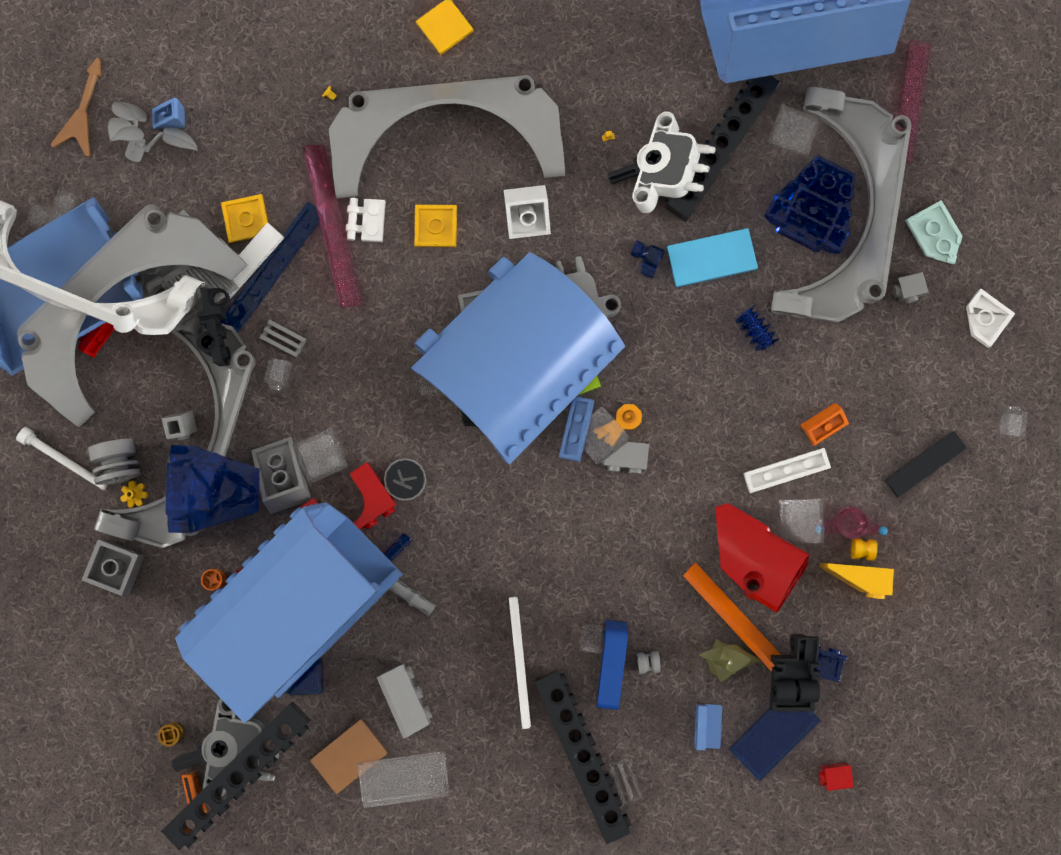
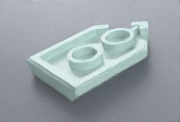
(936, 233)

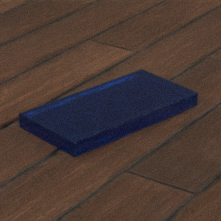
(772, 739)

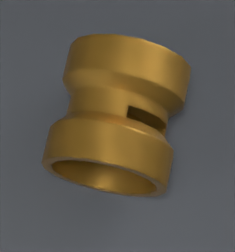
(175, 732)

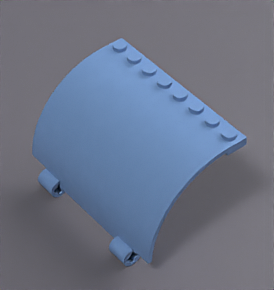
(519, 352)

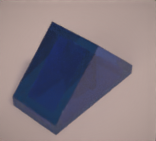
(311, 682)

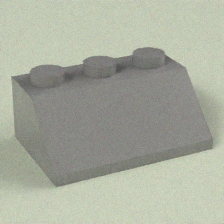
(404, 699)

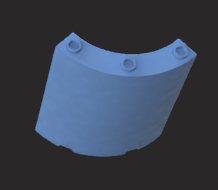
(54, 257)

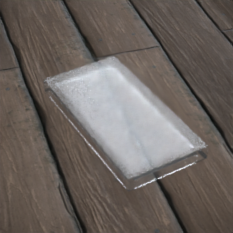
(403, 779)

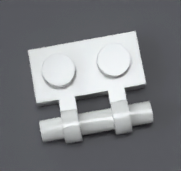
(373, 220)

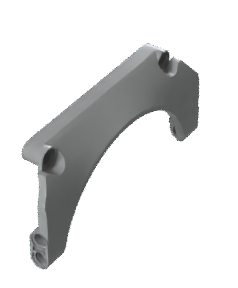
(358, 129)
(883, 160)
(136, 247)
(229, 386)

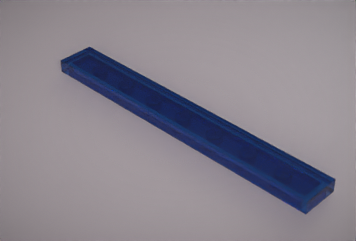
(272, 268)

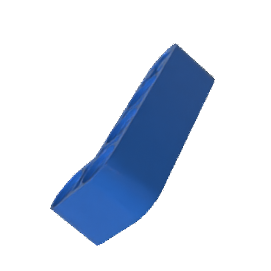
(612, 664)

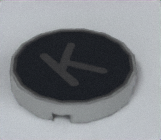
(405, 479)

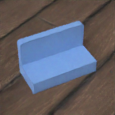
(708, 726)

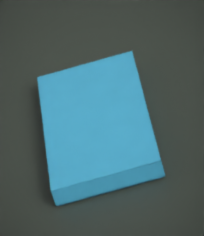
(712, 257)

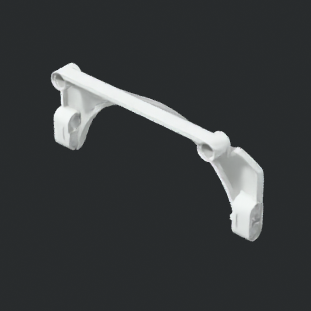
(147, 316)

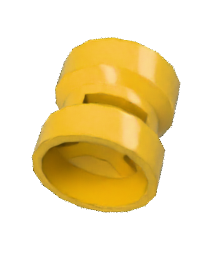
(863, 549)

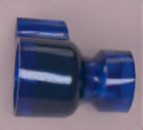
(651, 256)

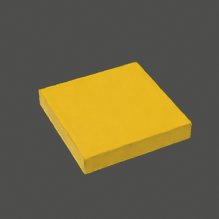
(444, 26)
(244, 217)
(435, 226)

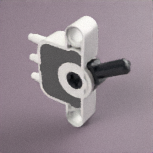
(664, 165)

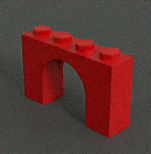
(376, 497)

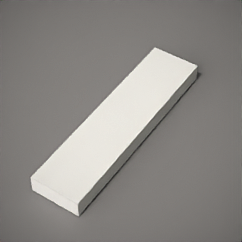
(257, 252)
(787, 470)

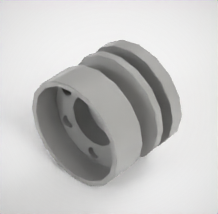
(114, 461)

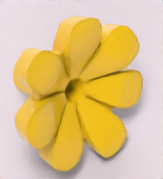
(134, 494)

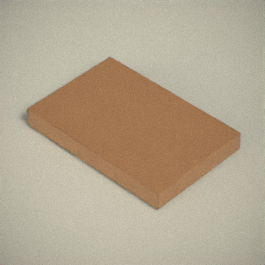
(340, 758)

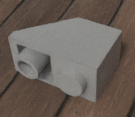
(630, 456)

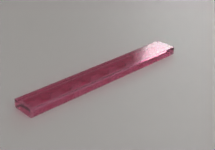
(332, 226)

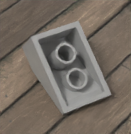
(281, 476)

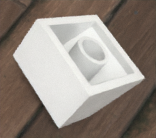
(527, 211)

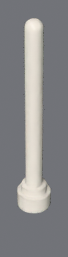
(27, 436)

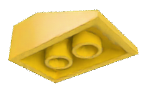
(869, 580)

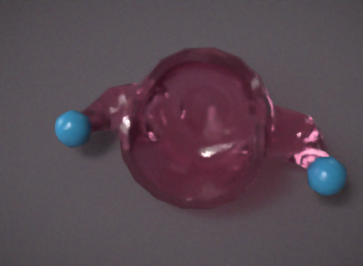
(852, 524)

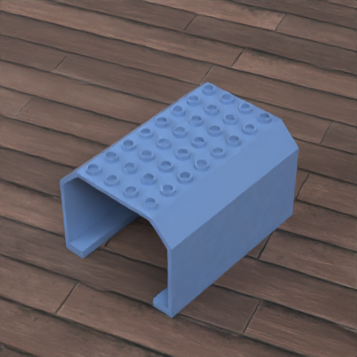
(793, 35)
(285, 608)

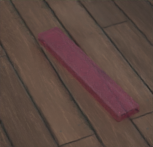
(913, 90)

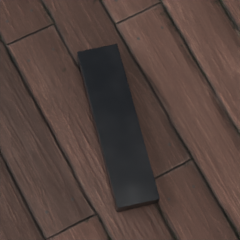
(925, 464)

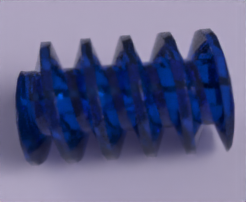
(756, 329)

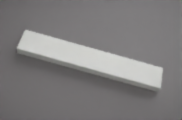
(519, 660)

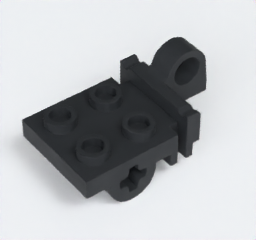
(215, 331)
(795, 676)

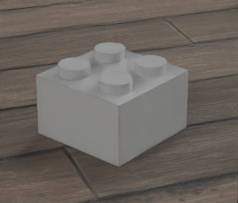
(113, 567)

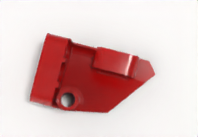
(757, 557)

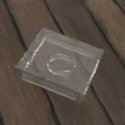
(794, 131)
(603, 436)
(802, 521)

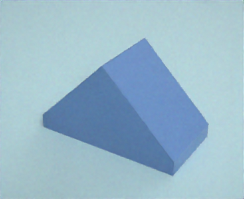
(169, 115)

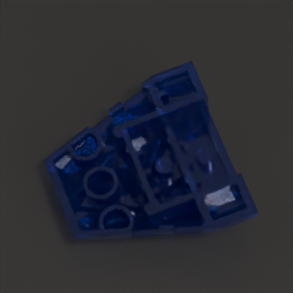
(815, 207)
(207, 489)

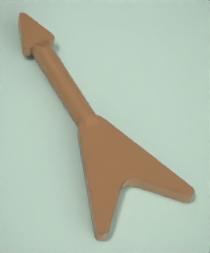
(78, 124)

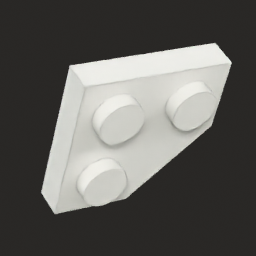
(987, 317)

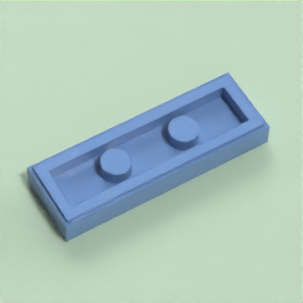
(576, 429)

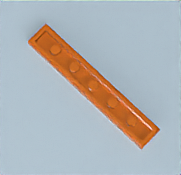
(731, 614)

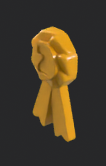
(629, 417)

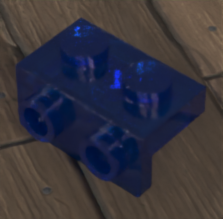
(830, 664)

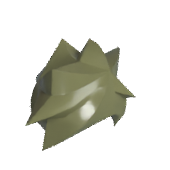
(727, 659)

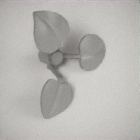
(123, 130)

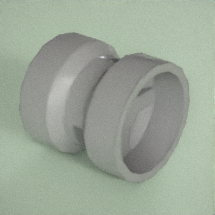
(643, 662)

